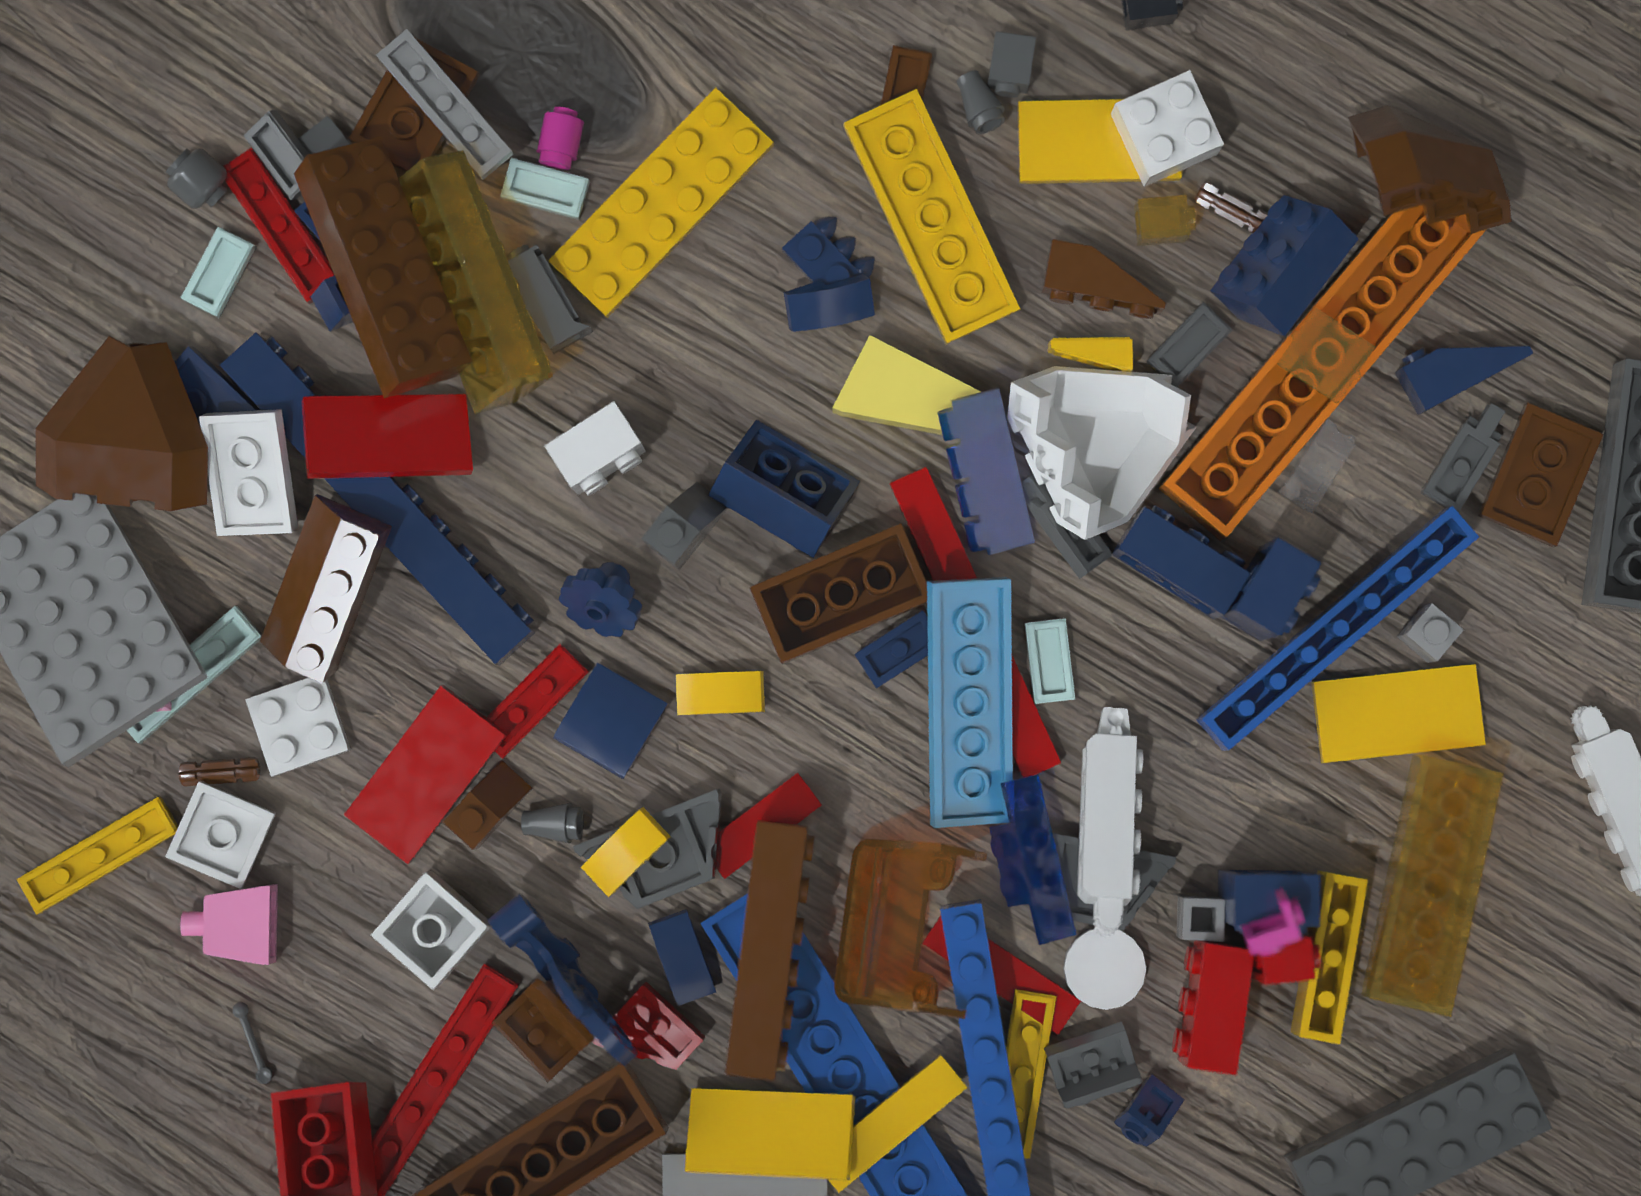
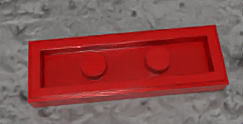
(536, 697)
(786, 804)

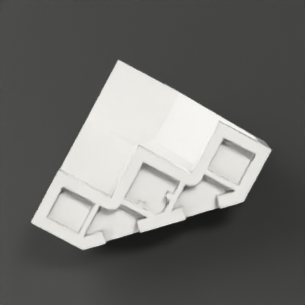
(1098, 439)

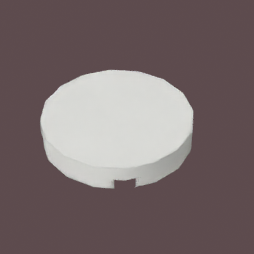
(1104, 969)

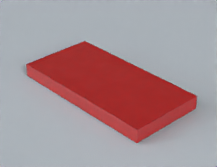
(386, 436)
(425, 774)

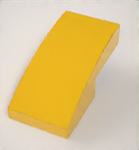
(720, 693)
(625, 851)

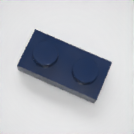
(895, 650)

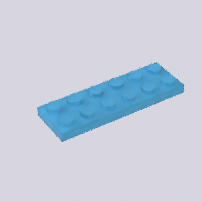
(969, 700)

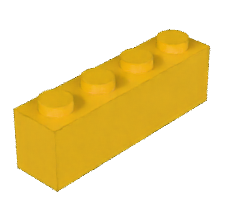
(1323, 1001)

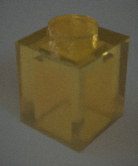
(1163, 220)

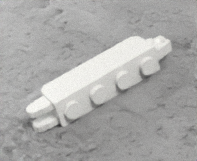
(1614, 776)
(1107, 820)

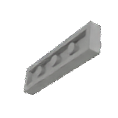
(444, 104)

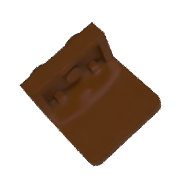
(543, 1029)

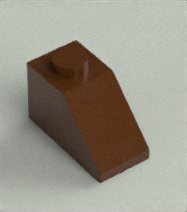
(487, 805)

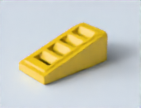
(1101, 352)

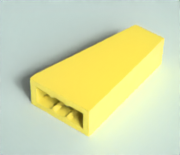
(897, 389)

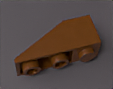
(1089, 276)

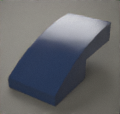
(829, 305)
(682, 957)

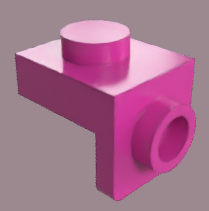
(1273, 932)

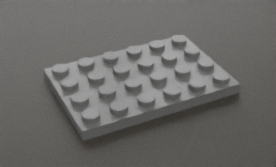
(87, 627)

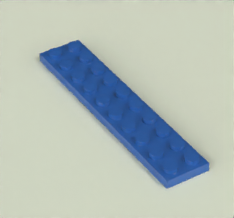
(837, 1057)

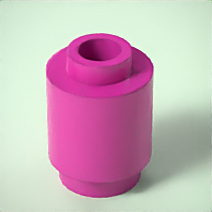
(560, 138)

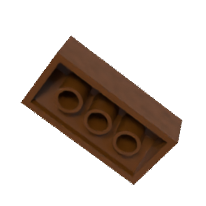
(324, 588)

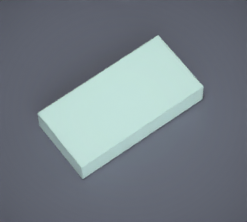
(545, 188)
(218, 272)
(1049, 661)

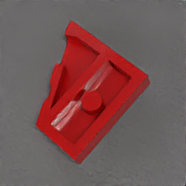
(657, 1028)

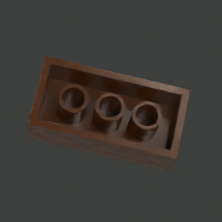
(841, 594)

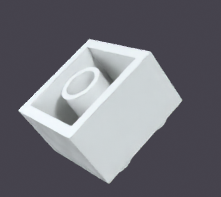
(1167, 128)
(596, 450)
(431, 929)

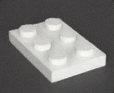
(249, 473)

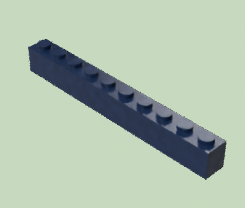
(414, 537)

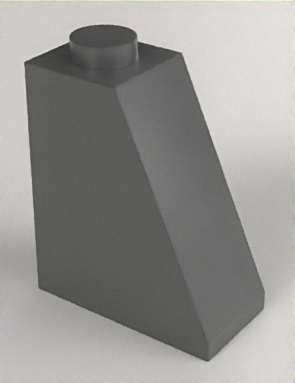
(684, 525)

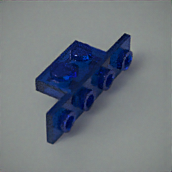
(1030, 860)

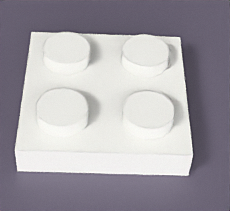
(297, 725)
(220, 834)

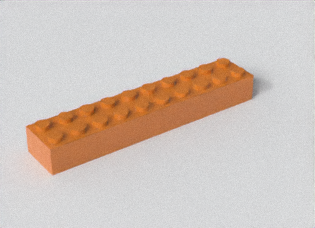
(1280, 412)

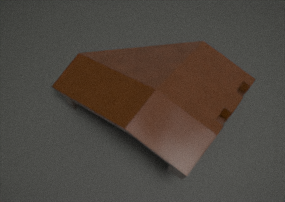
(1430, 168)
(124, 433)

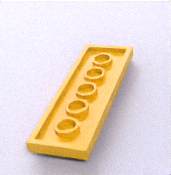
(661, 202)
(931, 216)

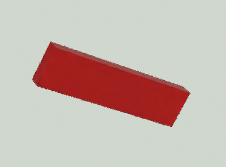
(278, 223)
(1013, 974)

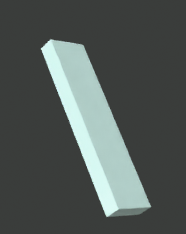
(216, 652)

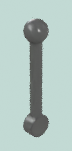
(264, 1074)

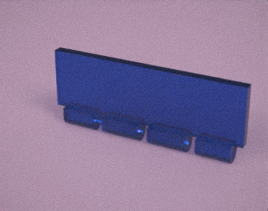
(990, 463)

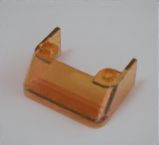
(887, 922)

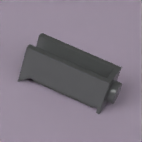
(546, 299)

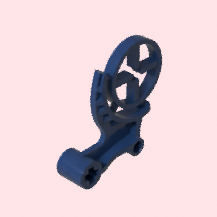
(556, 959)

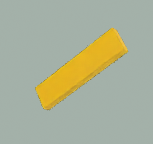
(98, 855)
(1027, 1060)
(901, 1115)

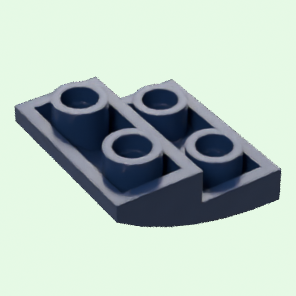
(610, 720)

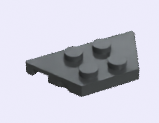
(683, 860)
(1150, 865)

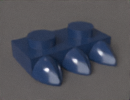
(824, 259)

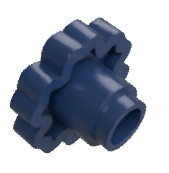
(601, 599)

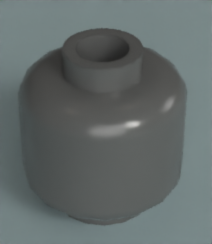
(197, 178)

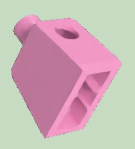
(237, 924)

